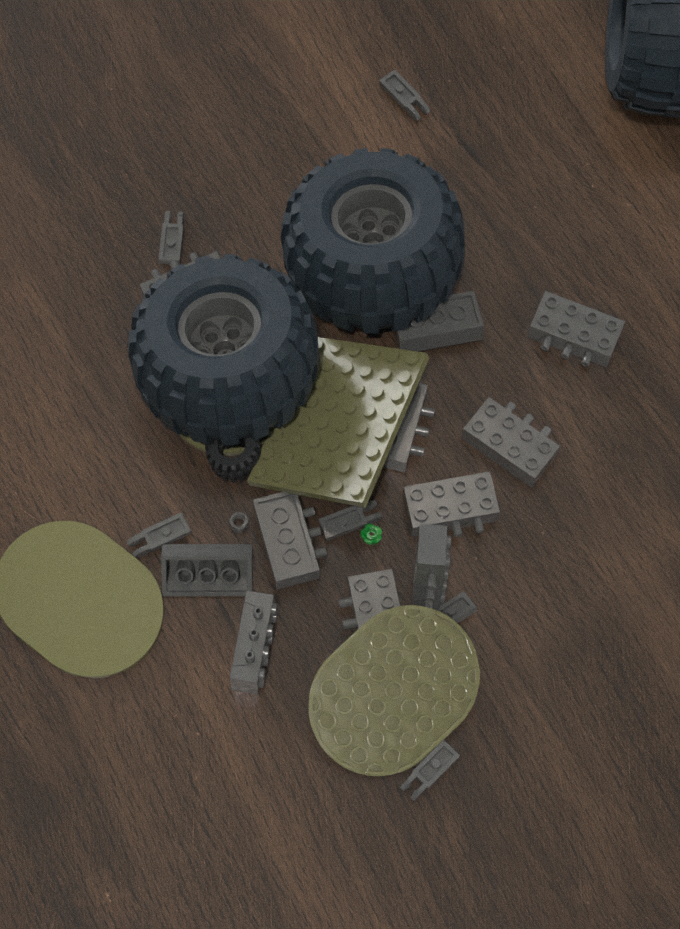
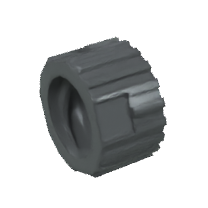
(241, 529)

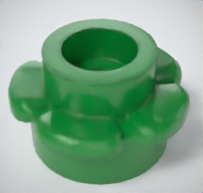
(367, 538)

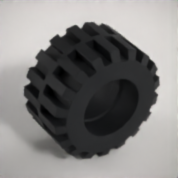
(235, 467)

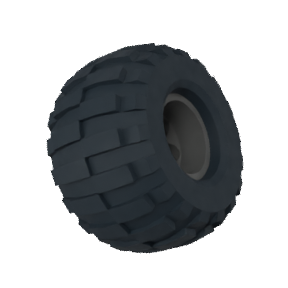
(644, 55)
(373, 240)
(259, 354)

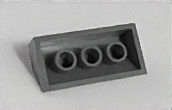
(206, 569)

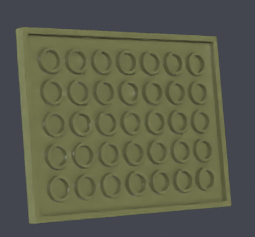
(346, 425)

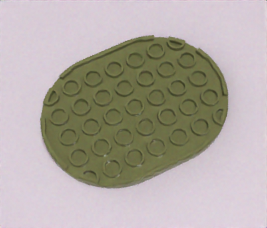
(79, 599)
(394, 690)

